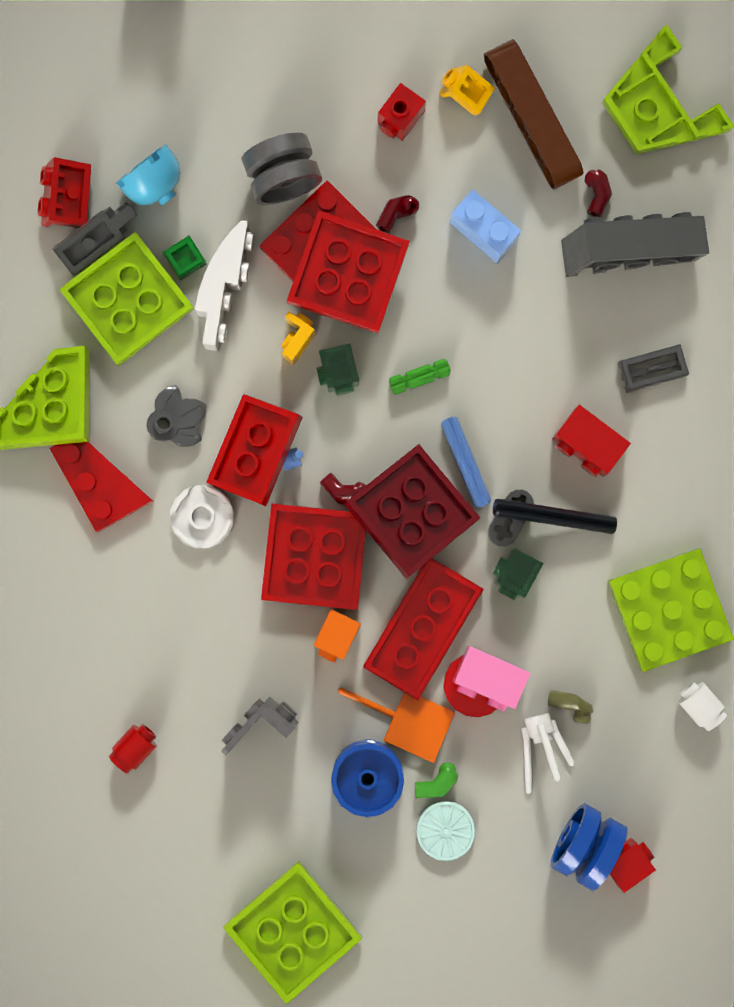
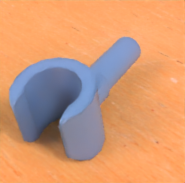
(293, 459)

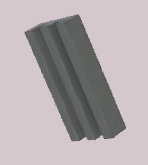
(626, 375)

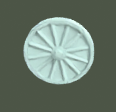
(445, 830)

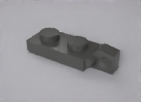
(94, 237)

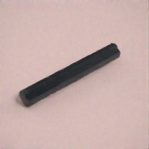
(554, 516)

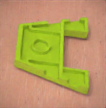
(649, 110)

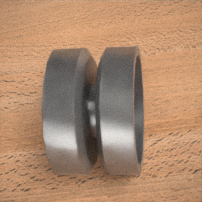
(281, 168)

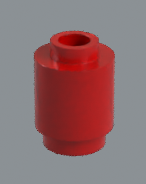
(133, 748)

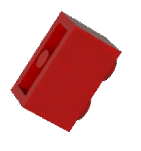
(590, 442)

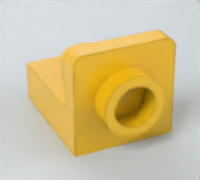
(466, 88)
(295, 344)

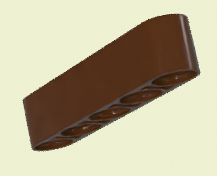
(533, 114)

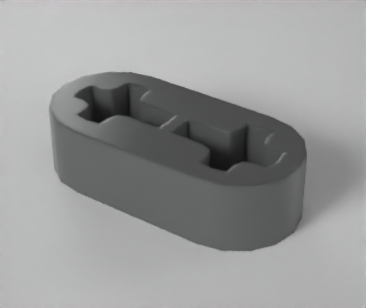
(515, 526)

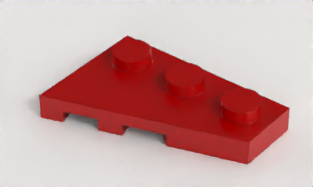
(98, 484)

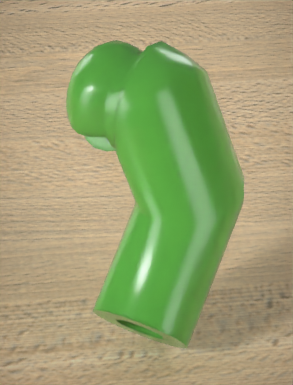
(440, 785)

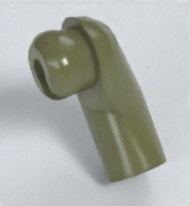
(571, 702)

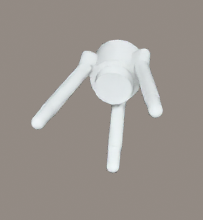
(541, 730)

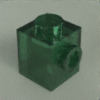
(338, 370)
(516, 574)

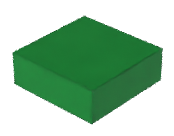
(184, 257)

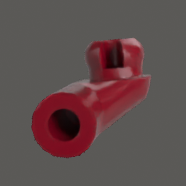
(601, 187)
(397, 208)
(340, 492)

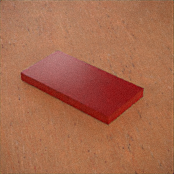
(423, 628)

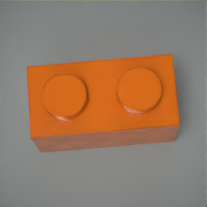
(336, 636)

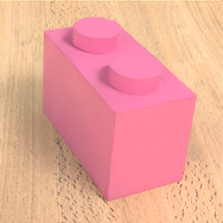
(491, 678)

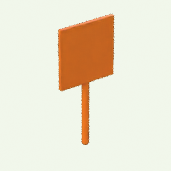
(415, 725)

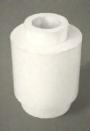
(702, 705)

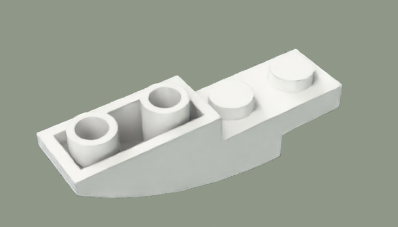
(224, 272)

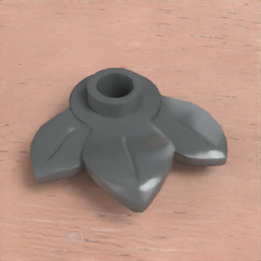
(180, 415)

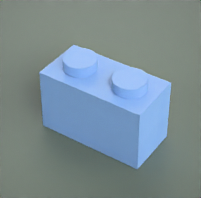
(484, 226)

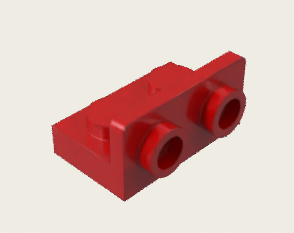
(65, 193)

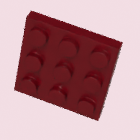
(412, 511)

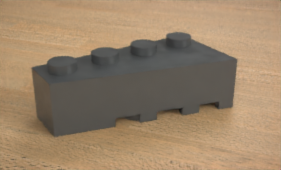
(634, 242)

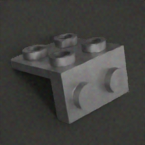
(279, 716)

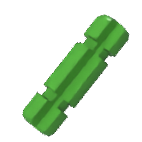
(419, 376)

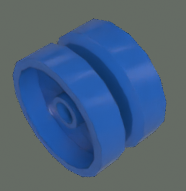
(367, 798)
(589, 847)

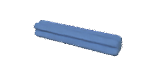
(465, 462)

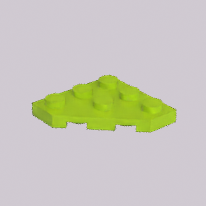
(50, 404)

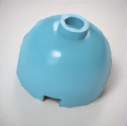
(152, 178)

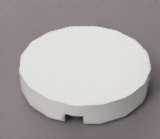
(202, 516)

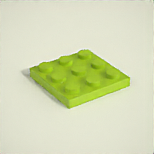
(126, 299)
(670, 610)
(292, 932)

